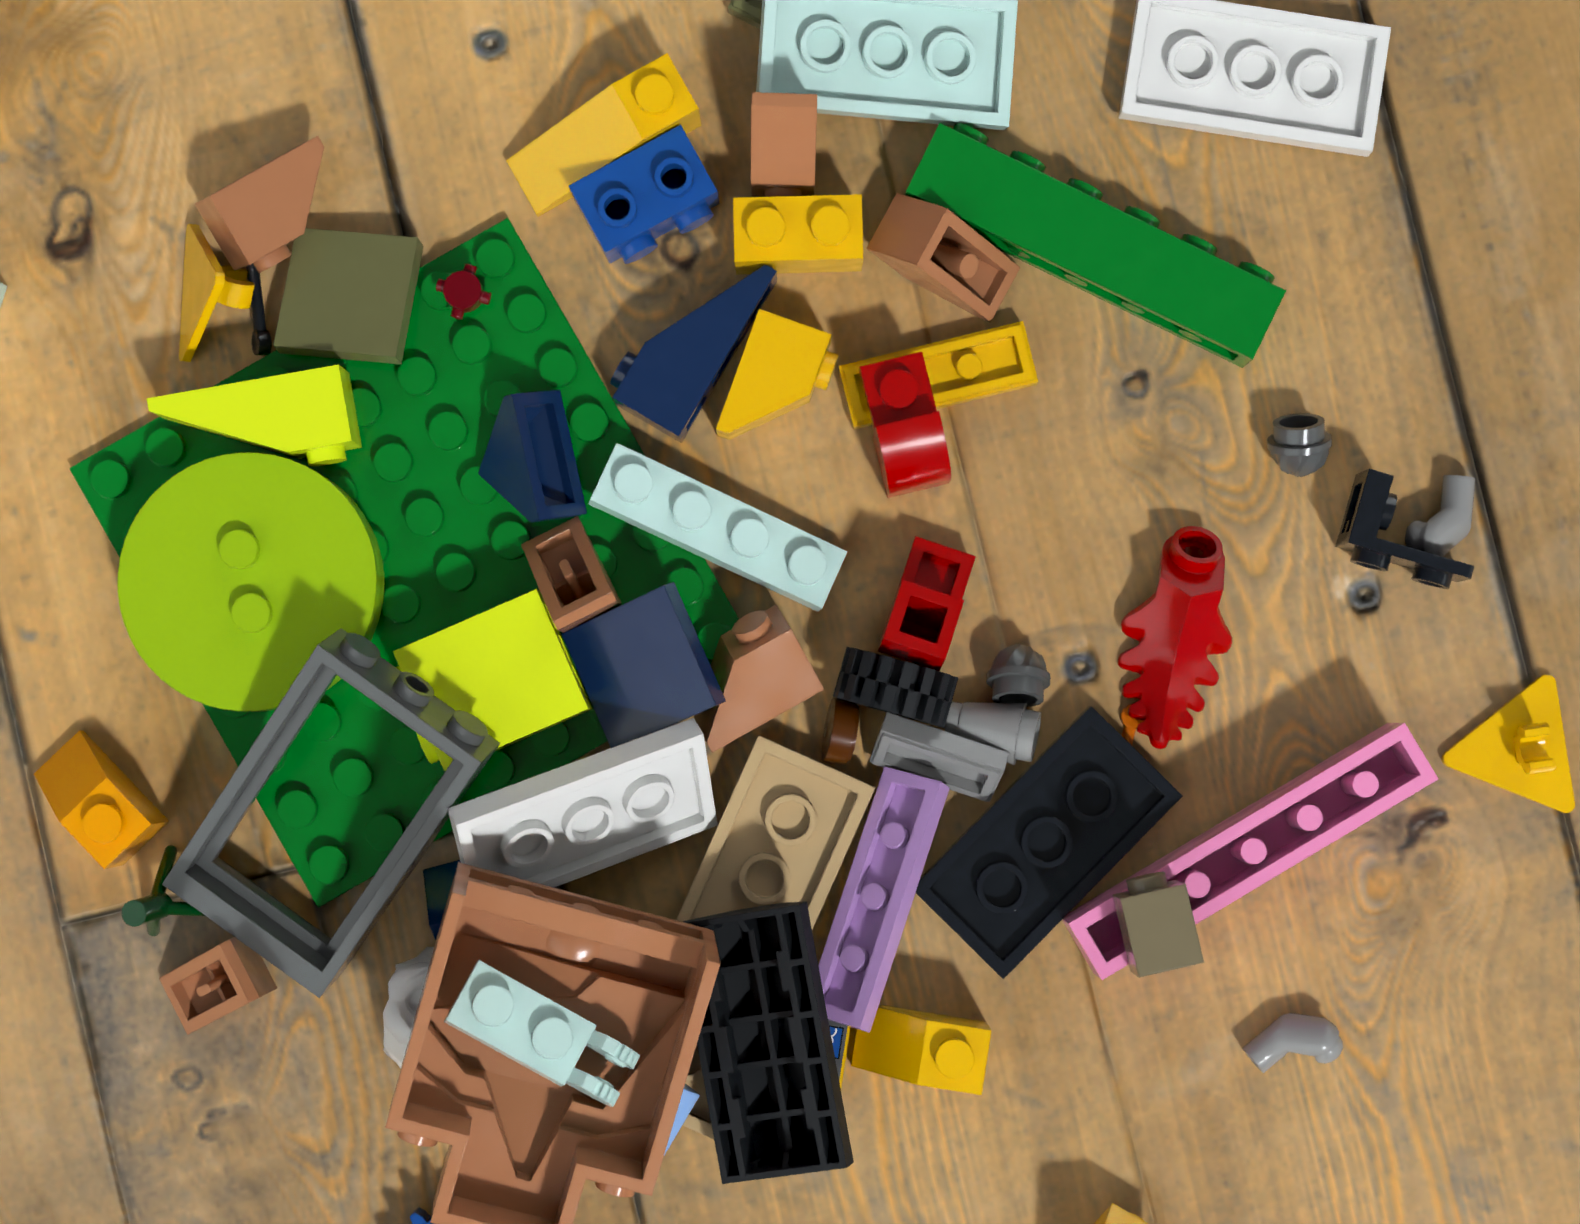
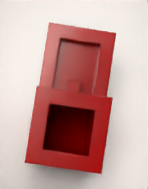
(905, 425)
(927, 604)

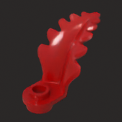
(1176, 635)

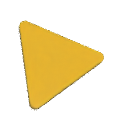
(205, 285)
(1521, 748)

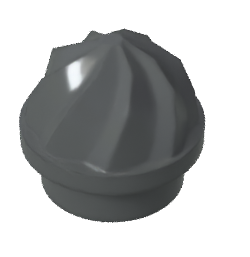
(1299, 443)
(1018, 676)

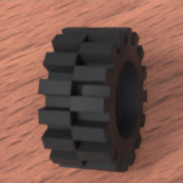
(895, 686)

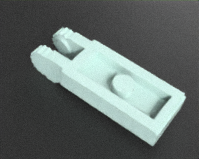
(535, 1031)

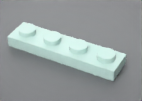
(717, 527)

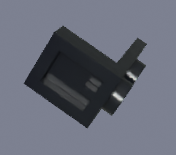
(1371, 510)

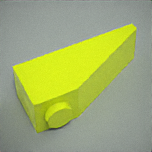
(287, 413)

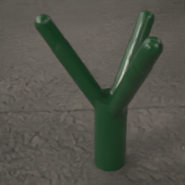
(157, 904)

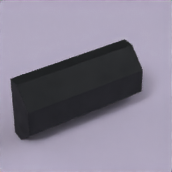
(770, 1049)

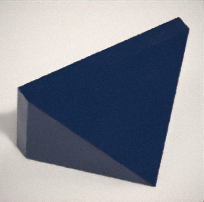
(534, 458)

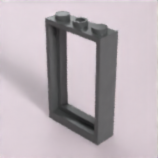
(252, 912)

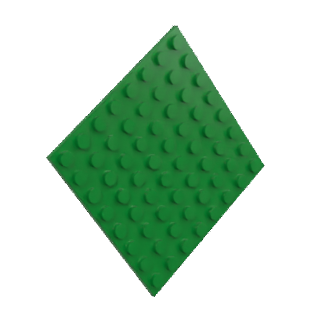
(442, 541)

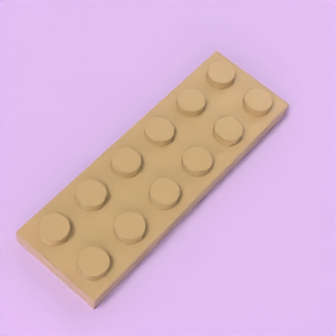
(774, 846)

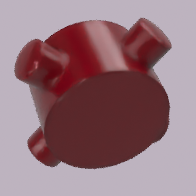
(463, 291)

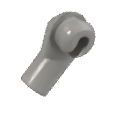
(1450, 523)
(1295, 1034)

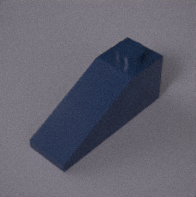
(685, 361)

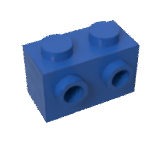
(646, 196)

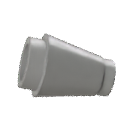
(998, 725)

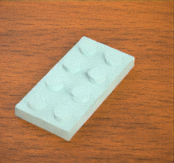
(893, 58)

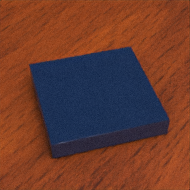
(643, 666)

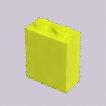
(502, 669)

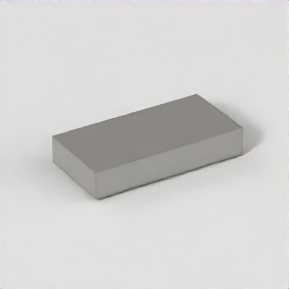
(939, 755)

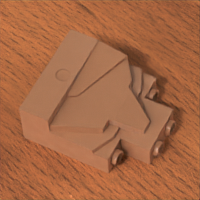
(513, 1135)

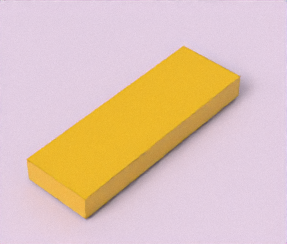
(957, 369)

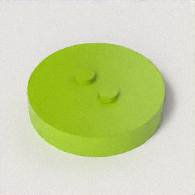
(243, 577)

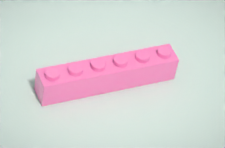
(1268, 836)

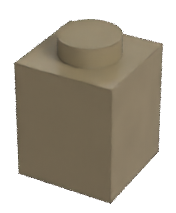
(1157, 925)

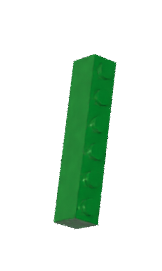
(1097, 246)

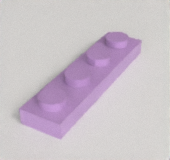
(879, 895)

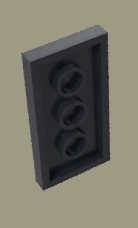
(1046, 841)

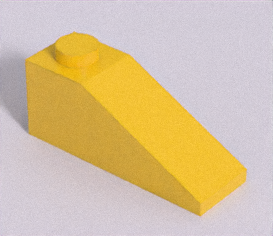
(603, 131)

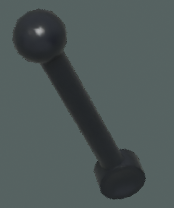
(261, 337)

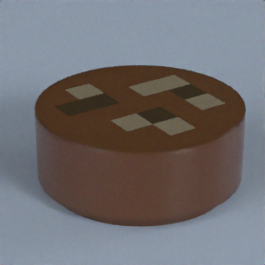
(840, 731)

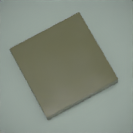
(349, 296)

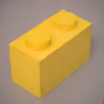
(798, 233)

